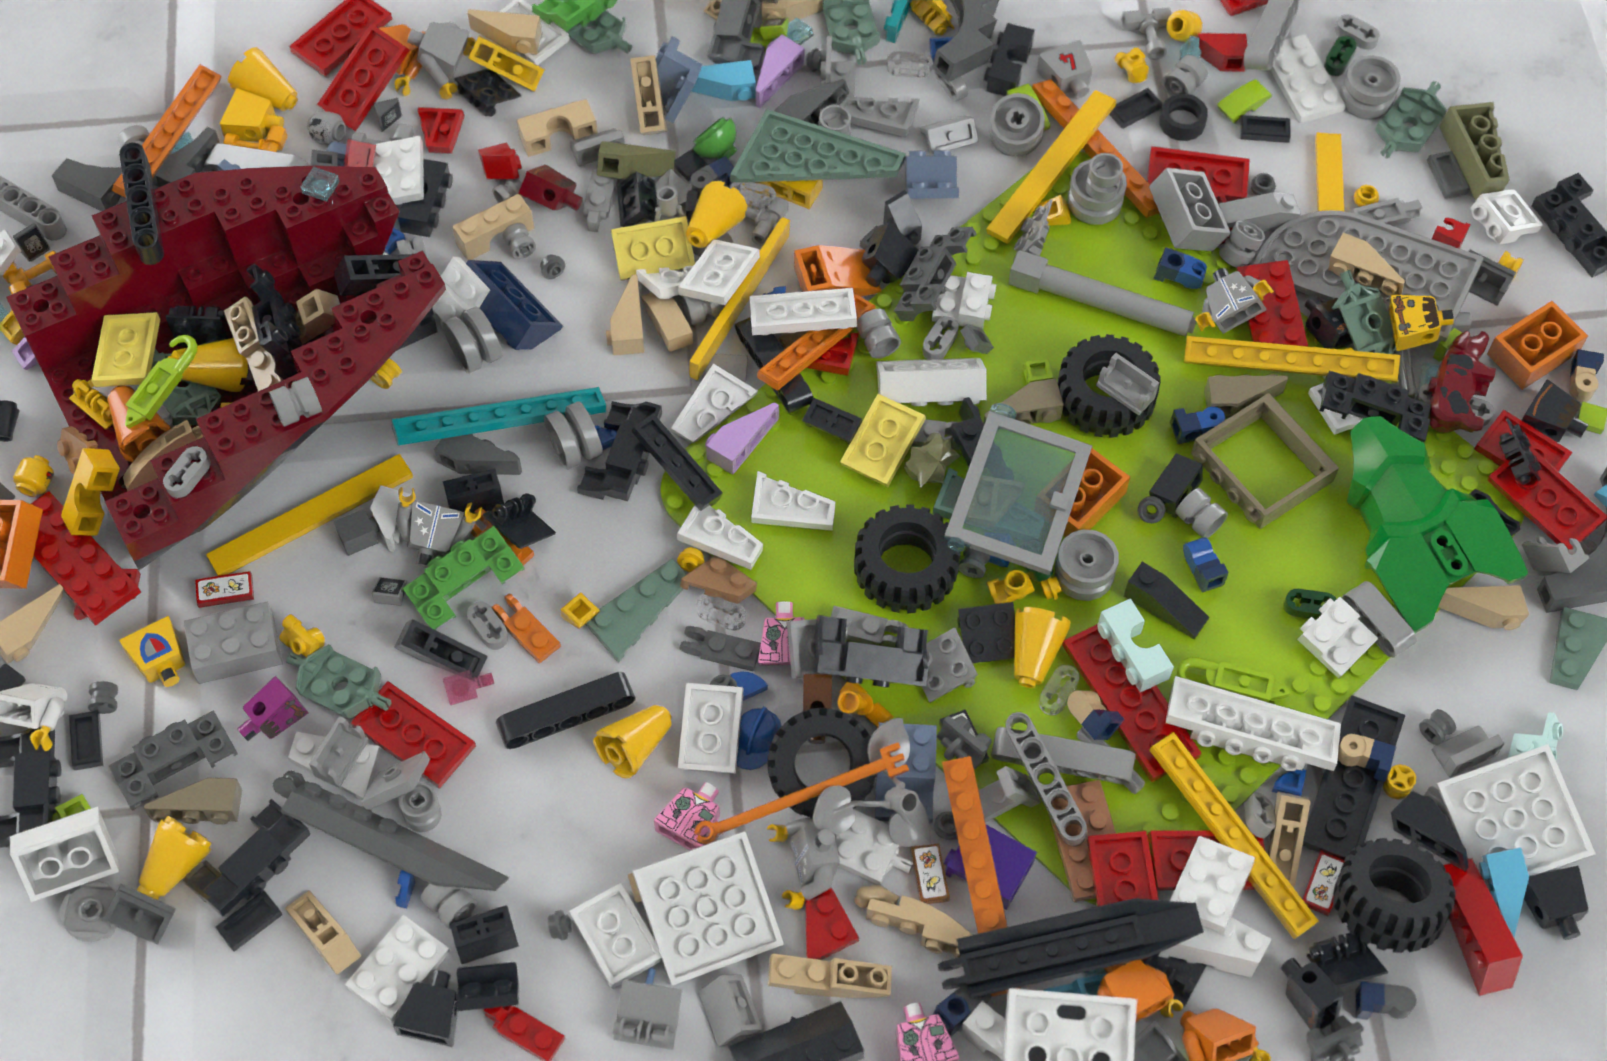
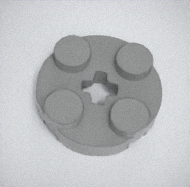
(82, 899)

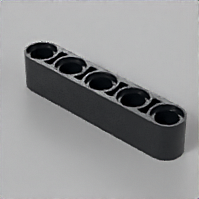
(141, 203)
(762, 350)
(565, 710)

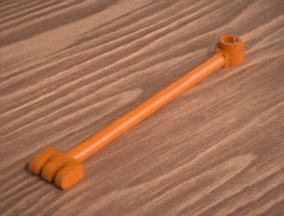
(887, 762)

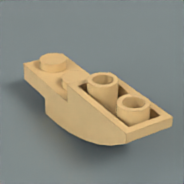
(245, 335)
(141, 469)
(914, 917)
(830, 978)

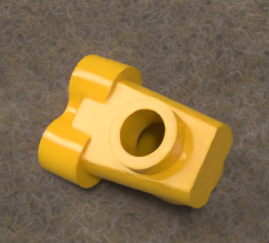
(1134, 63)
(1013, 587)
(300, 639)

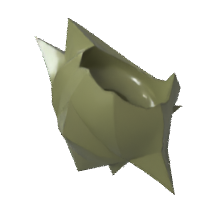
(930, 460)

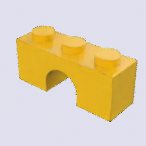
(82, 508)

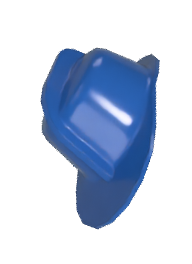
(755, 737)

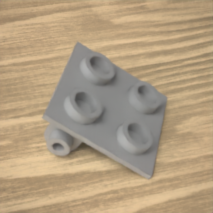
(1034, 231)
(947, 665)
(647, 1014)

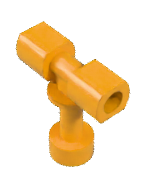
(274, 141)
(21, 279)
(856, 700)

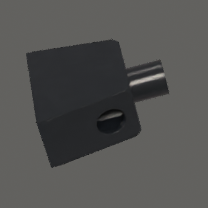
(888, 255)
(1558, 900)
(429, 1011)

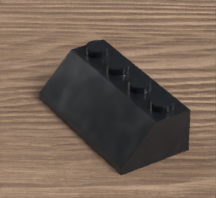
(813, 1037)

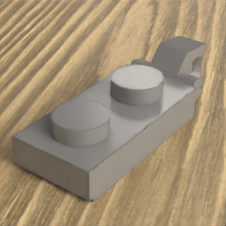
(598, 199)
(1391, 211)

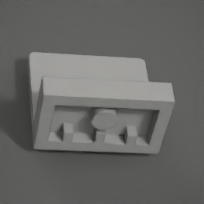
(836, 70)

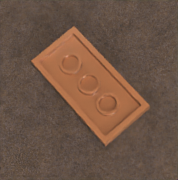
(1075, 859)

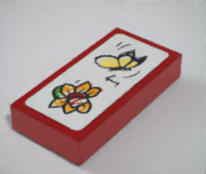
(224, 589)
(1320, 886)

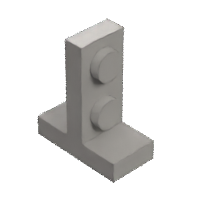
(1008, 792)

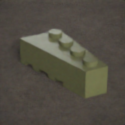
(1476, 146)

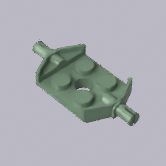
(851, 12)
(606, 35)
(1416, 107)
(1356, 307)
(190, 401)
(327, 668)

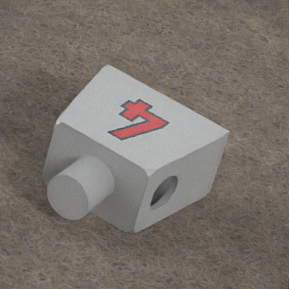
(1067, 68)

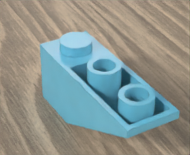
(1507, 882)

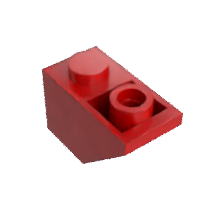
(1224, 50)
(500, 162)

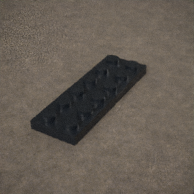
(1350, 793)

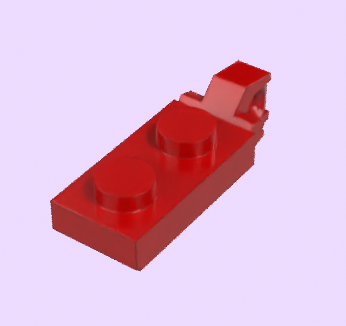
(526, 1031)

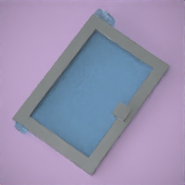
(1017, 492)

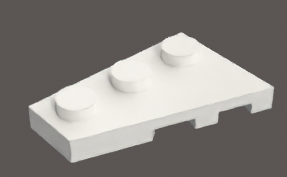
(359, 777)

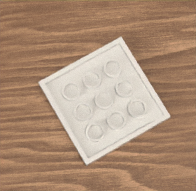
(1517, 806)
(708, 908)

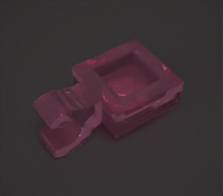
(463, 687)

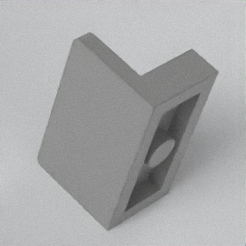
(950, 133)
(587, 148)
(1466, 750)
(729, 1008)

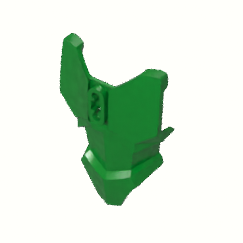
(1410, 511)

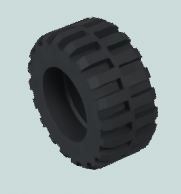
(1093, 411)
(901, 589)
(804, 727)
(1386, 921)

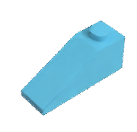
(727, 81)

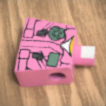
(774, 642)
(684, 812)
(923, 1037)

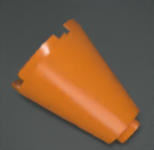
(138, 437)

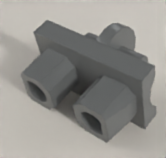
(960, 742)
(1339, 1045)

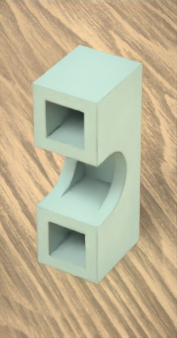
(1143, 665)

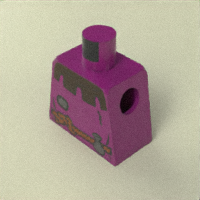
(271, 711)

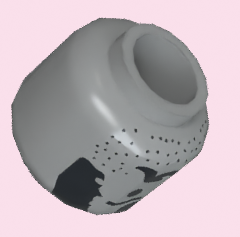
(326, 127)

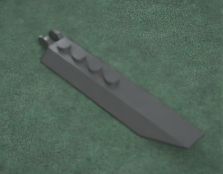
(382, 836)

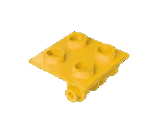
(933, 14)
(92, 402)

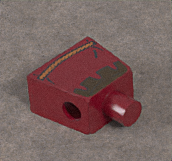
(550, 189)

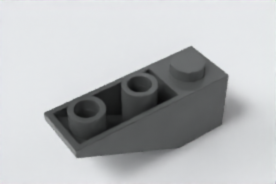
(811, 102)
(472, 455)

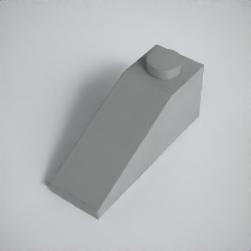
(1265, 210)

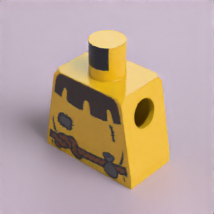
(1416, 320)

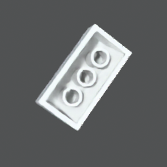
(932, 380)

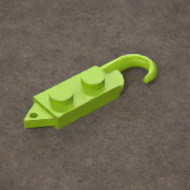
(159, 384)
(1236, 679)

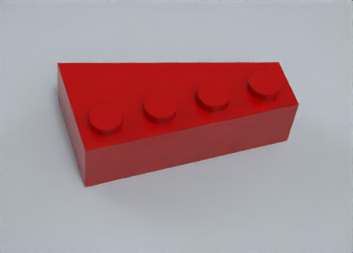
(1482, 932)

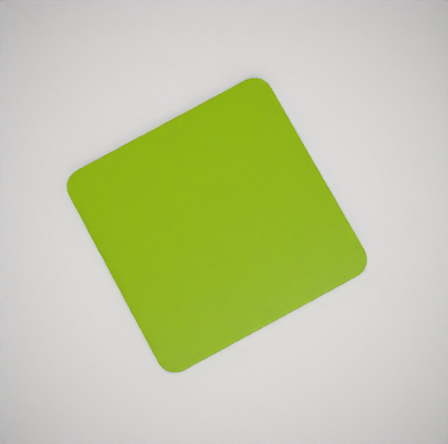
(1307, 548)

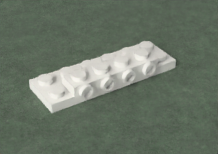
(1253, 726)

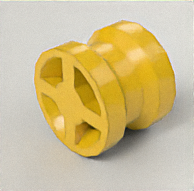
(1511, 262)
(386, 374)
(1402, 775)

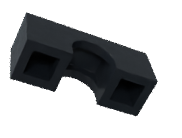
(1013, 45)
(422, 215)

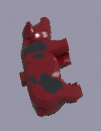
(1456, 382)

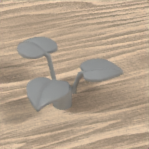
(671, 195)
(906, 826)

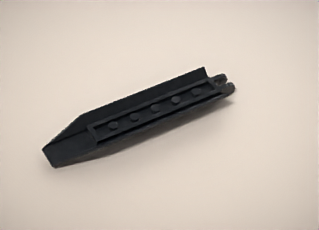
(1070, 944)

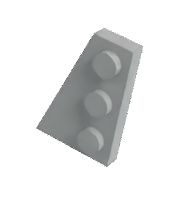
(884, 116)

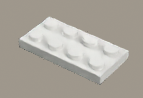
(1305, 81)
(803, 311)

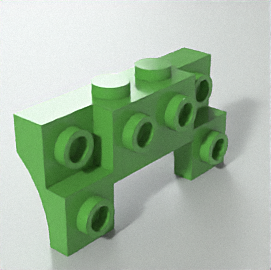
(571, 12)
(457, 571)

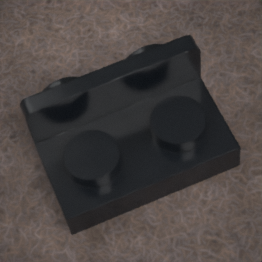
(636, 199)
(487, 986)

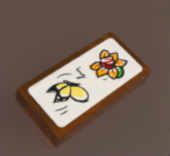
(930, 874)

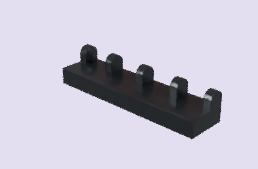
(677, 462)

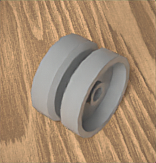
(1370, 86)
(1017, 124)
(1086, 207)
(472, 339)
(573, 435)
(1086, 564)

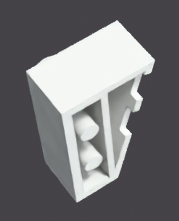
(1233, 952)

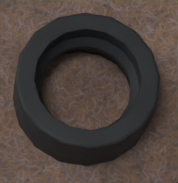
(1180, 131)

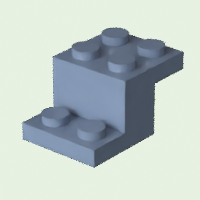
(676, 76)
(931, 175)
(921, 771)

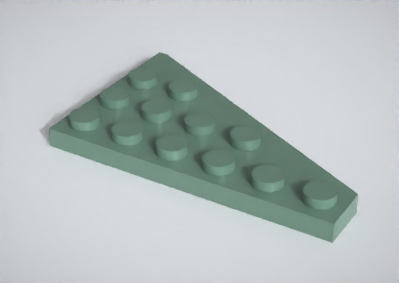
(798, 150)

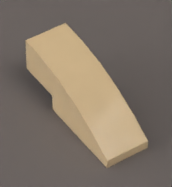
(668, 321)

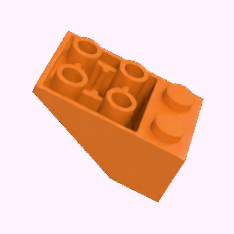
(832, 268)

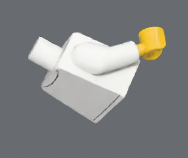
(33, 708)

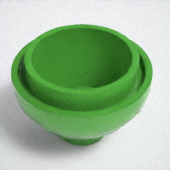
(717, 140)

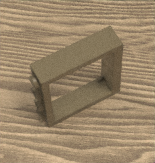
(1290, 434)

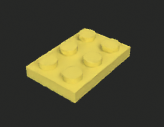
(652, 247)
(125, 349)
(883, 440)

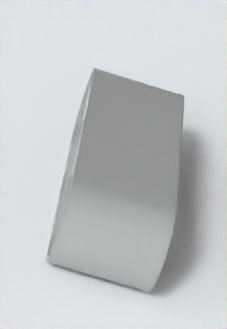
(1381, 619)

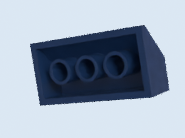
(513, 308)

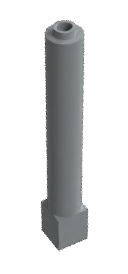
(1034, 273)

